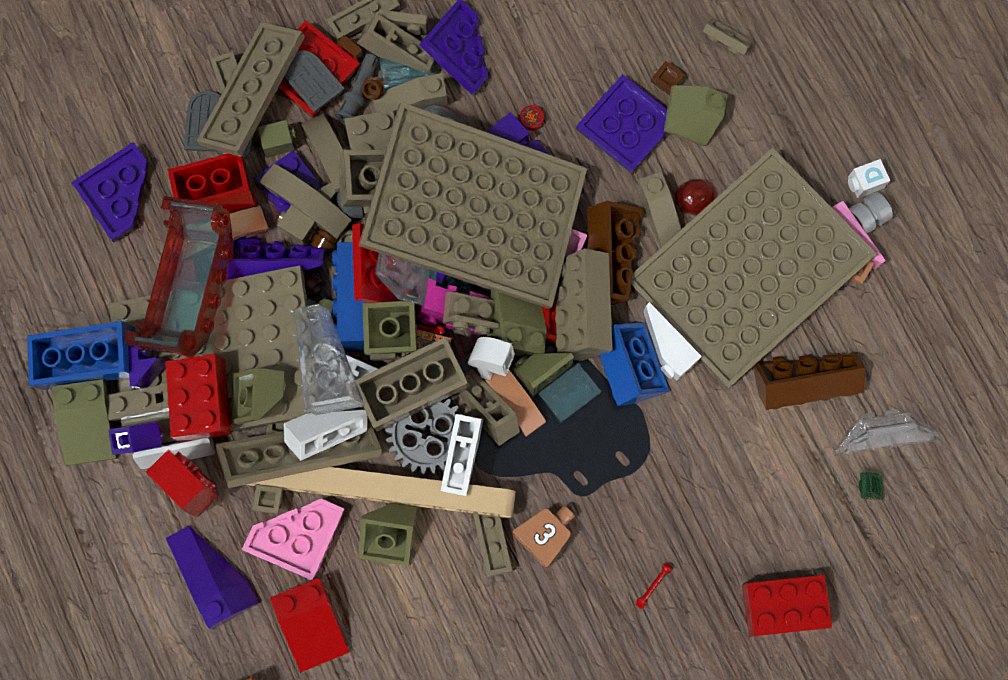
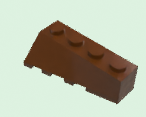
(614, 231)
(808, 379)

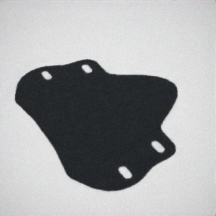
(580, 443)

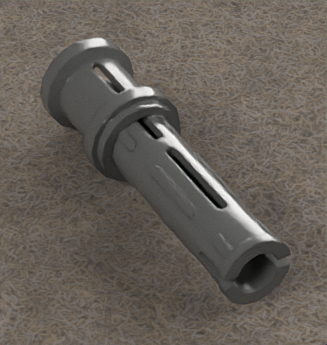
(354, 98)

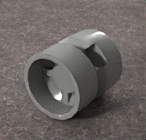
(872, 212)

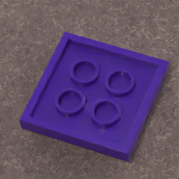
(625, 123)

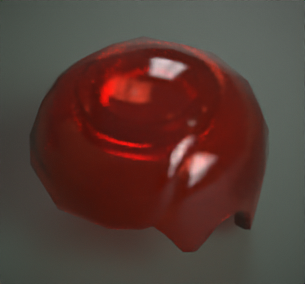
(694, 196)

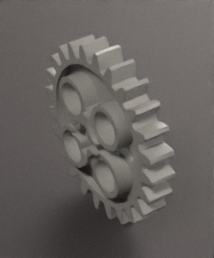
(418, 455)

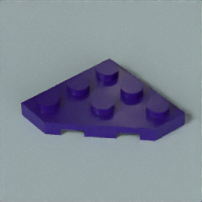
(458, 47)
(115, 190)

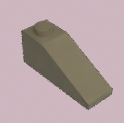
(394, 44)
(417, 92)
(658, 207)
(299, 226)
(485, 404)

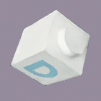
(868, 178)

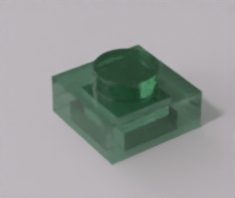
(871, 486)

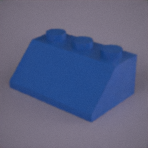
(633, 365)

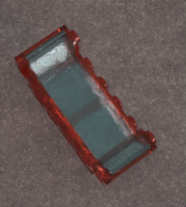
(187, 279)

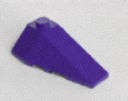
(256, 257)
(213, 583)

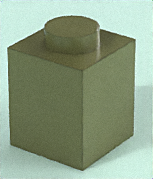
(277, 138)

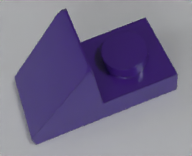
(142, 368)

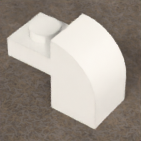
(491, 357)

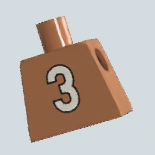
(545, 534)

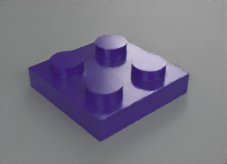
(295, 166)

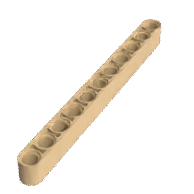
(397, 490)

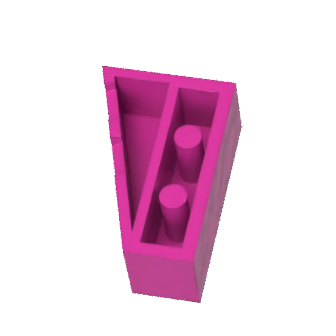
(433, 309)

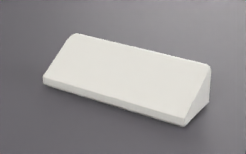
(191, 449)

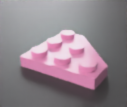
(296, 537)

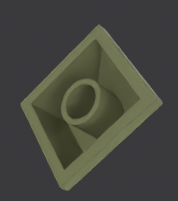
(694, 112)
(389, 327)
(541, 370)
(255, 393)
(388, 534)

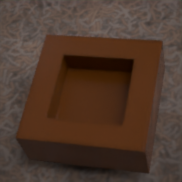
(351, 48)
(666, 77)

